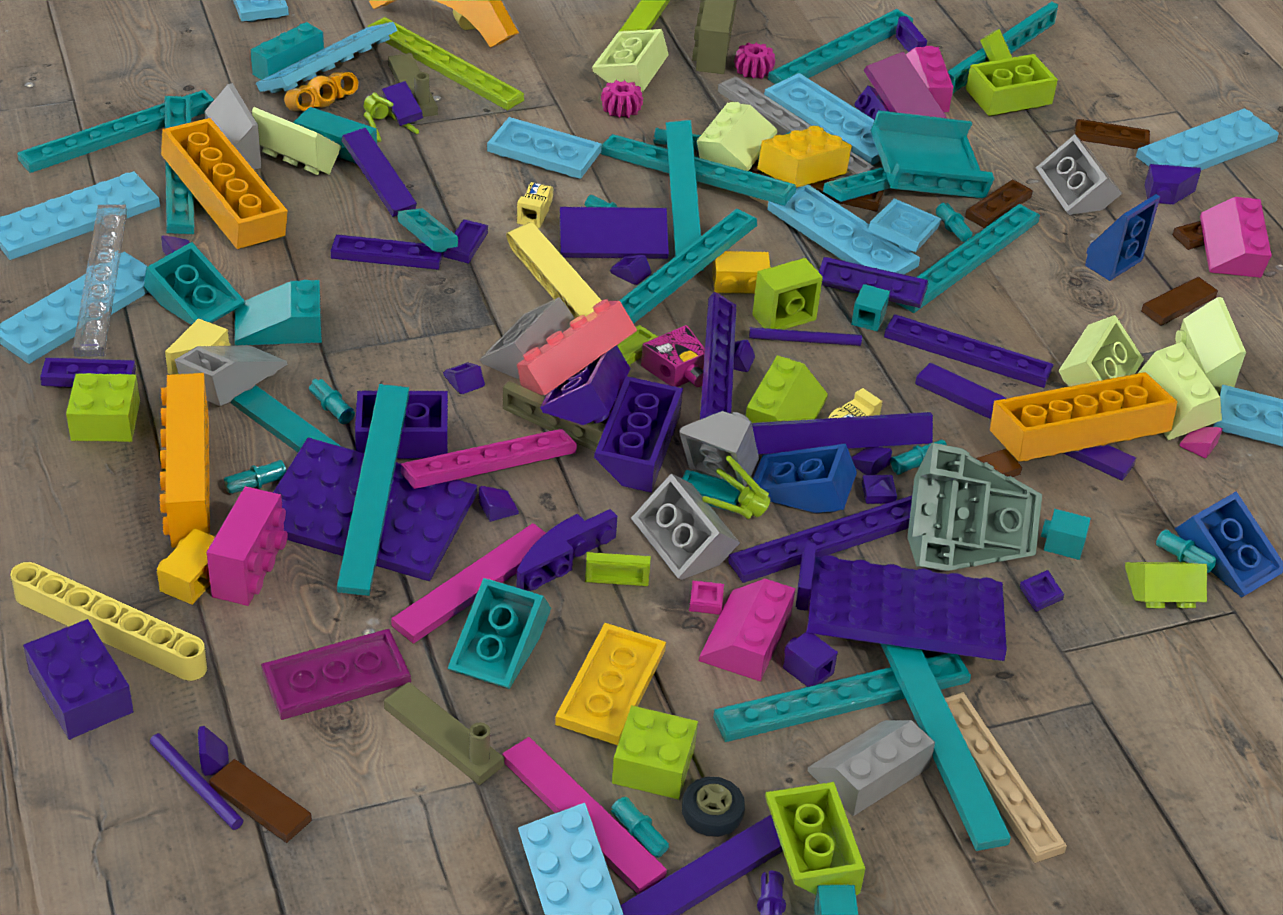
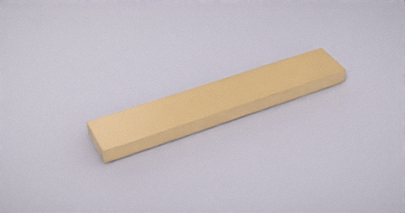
(1005, 784)

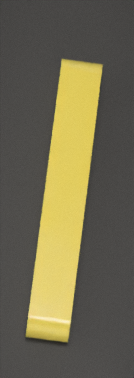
(552, 269)
(111, 619)

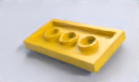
(610, 682)

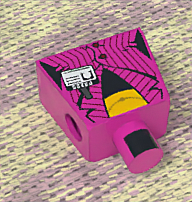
(675, 357)

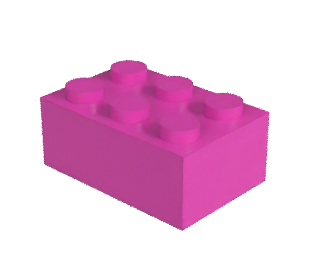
(246, 546)

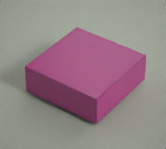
(706, 597)

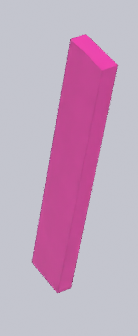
(487, 458)
(462, 588)
(561, 792)

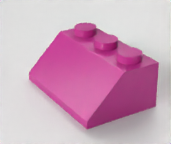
(934, 73)
(1236, 237)
(749, 628)

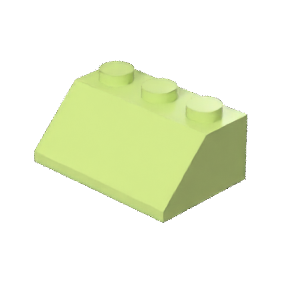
(632, 57)
(735, 136)
(295, 143)
(1213, 343)
(1101, 354)
(1186, 382)

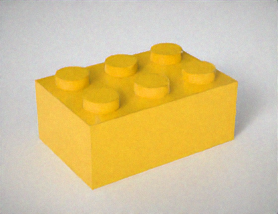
(804, 156)

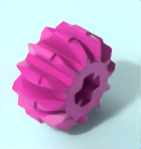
(754, 60)
(622, 99)

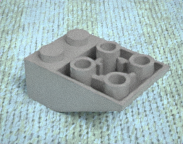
(229, 369)

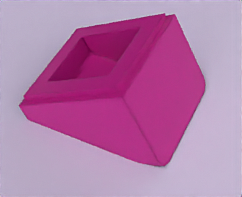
(1202, 440)

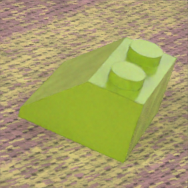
(1168, 582)

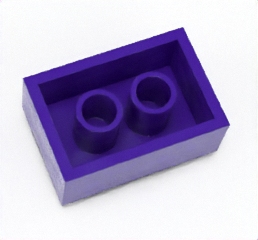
(423, 428)
(78, 679)

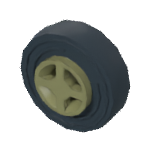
(724, 803)

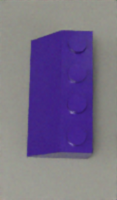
(589, 392)
(639, 432)

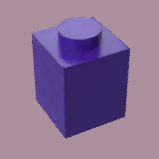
(809, 659)

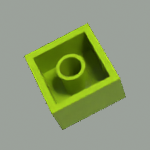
(787, 295)
(103, 407)
(654, 752)

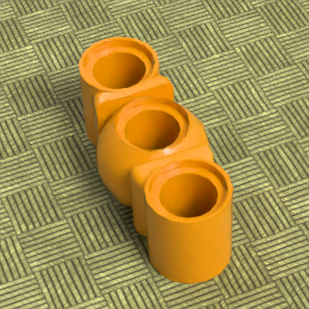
(331, 90)

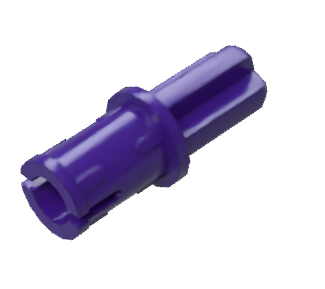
(771, 897)

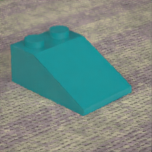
(191, 286)
(281, 315)
(499, 633)

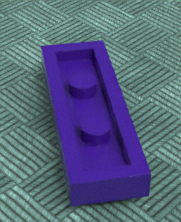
(62, 371)

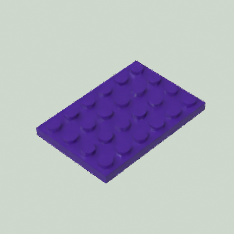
(418, 522)
(907, 607)

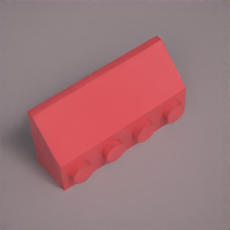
(575, 348)

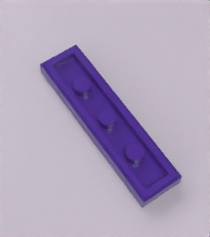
(378, 171)
(385, 252)
(852, 276)

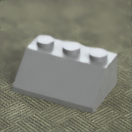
(236, 123)
(1078, 178)
(526, 334)
(715, 438)
(684, 528)
(875, 763)

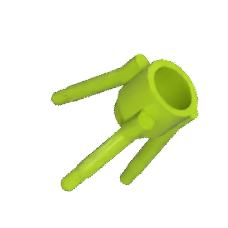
(378, 108)
(753, 500)

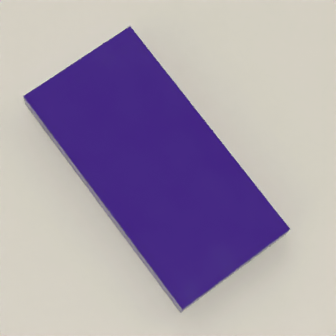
(613, 232)

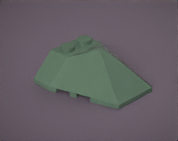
(969, 512)

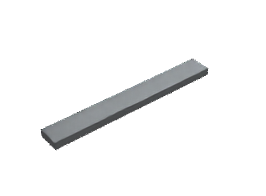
(778, 116)

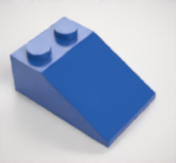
(1123, 242)
(808, 478)
(1236, 541)

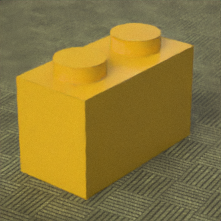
(738, 271)
(186, 570)

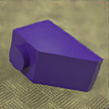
(1171, 182)

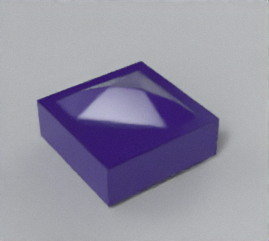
(878, 489)
(1041, 590)

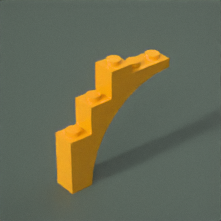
(485, 15)

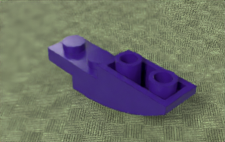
(555, 550)

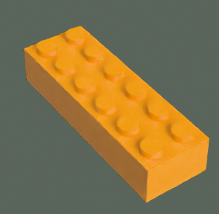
(224, 183)
(1082, 416)
(185, 456)

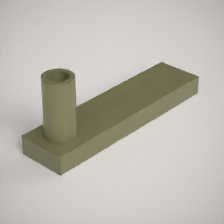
(406, 69)
(527, 405)
(461, 746)

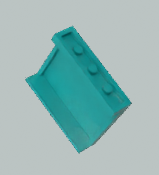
(929, 155)

